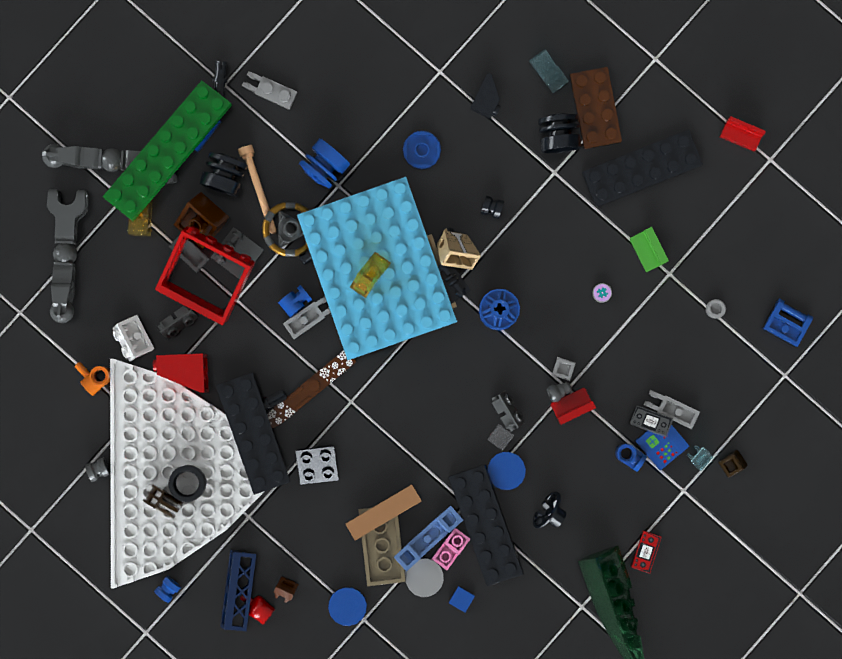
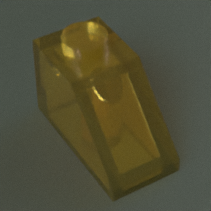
(370, 275)

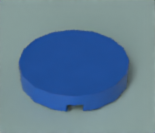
(421, 149)
(506, 470)
(347, 606)

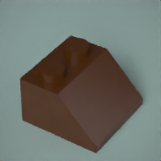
(203, 215)

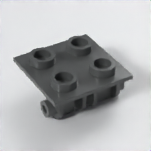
(241, 245)

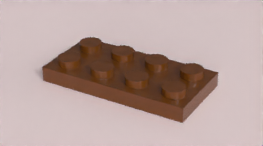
(595, 108)

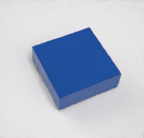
(461, 599)

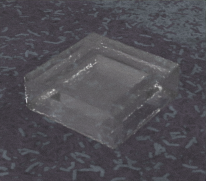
(500, 437)

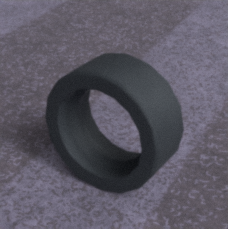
(173, 488)

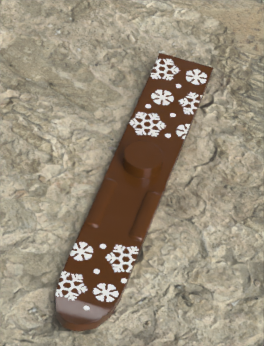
(310, 389)

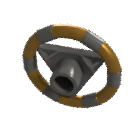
(288, 229)

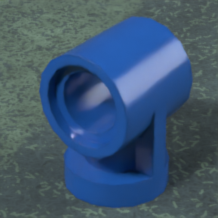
(293, 303)
(636, 458)

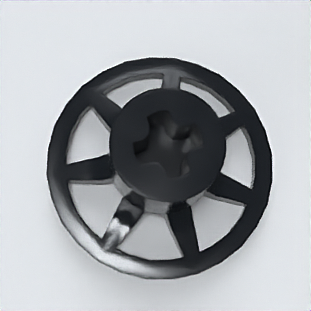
(552, 513)

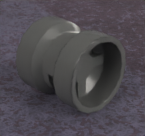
(98, 469)

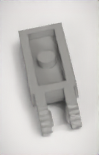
(271, 90)
(306, 318)
(674, 409)

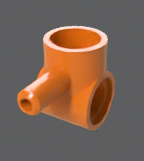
(90, 379)

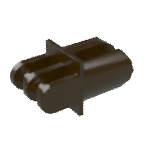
(161, 500)

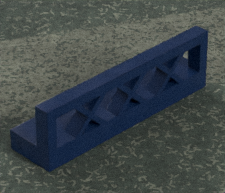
(231, 587)

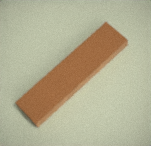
(383, 512)

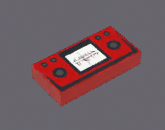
(646, 552)

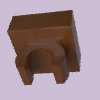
(286, 589)

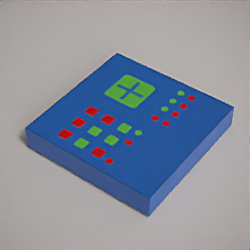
(662, 449)

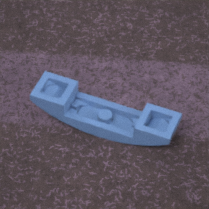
(428, 538)

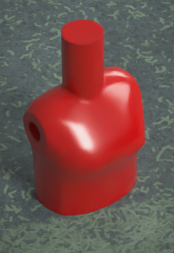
(259, 609)

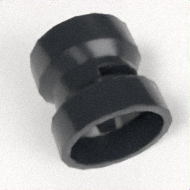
(492, 207)

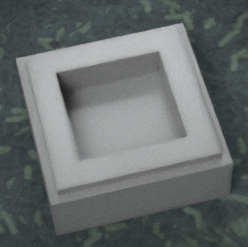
(563, 368)

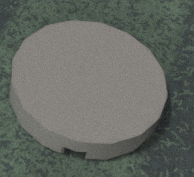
(424, 578)

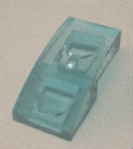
(548, 71)

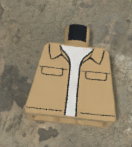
(457, 250)

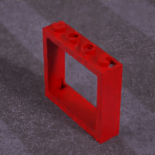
(191, 300)

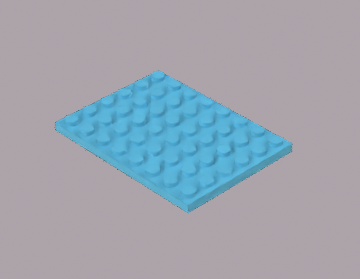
(410, 293)

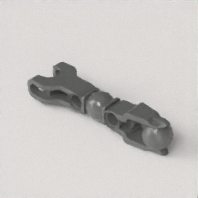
(90, 158)
(65, 252)

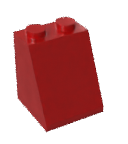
(184, 369)

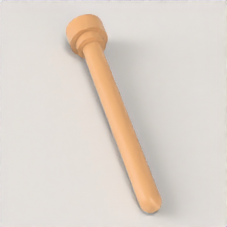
(247, 153)

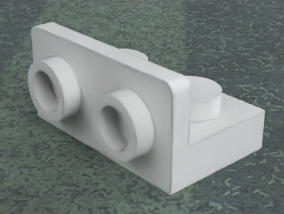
(132, 338)

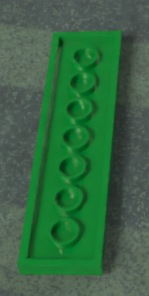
(167, 150)

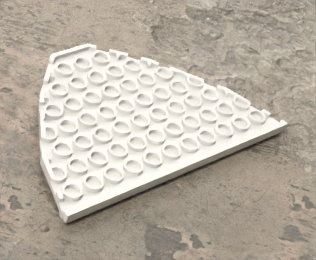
(152, 433)

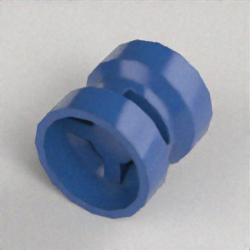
(167, 589)

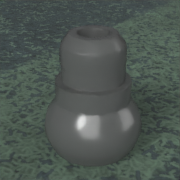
(558, 391)

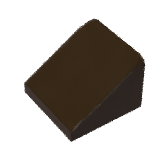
(733, 463)

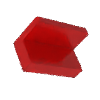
(742, 133)
(572, 406)

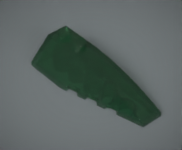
(609, 590)

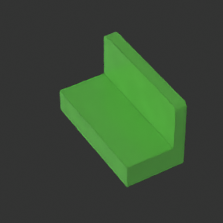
(648, 249)

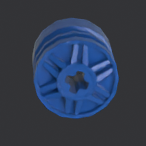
(324, 164)
(490, 317)

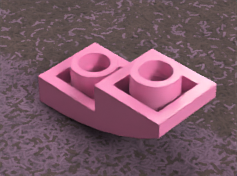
(450, 549)

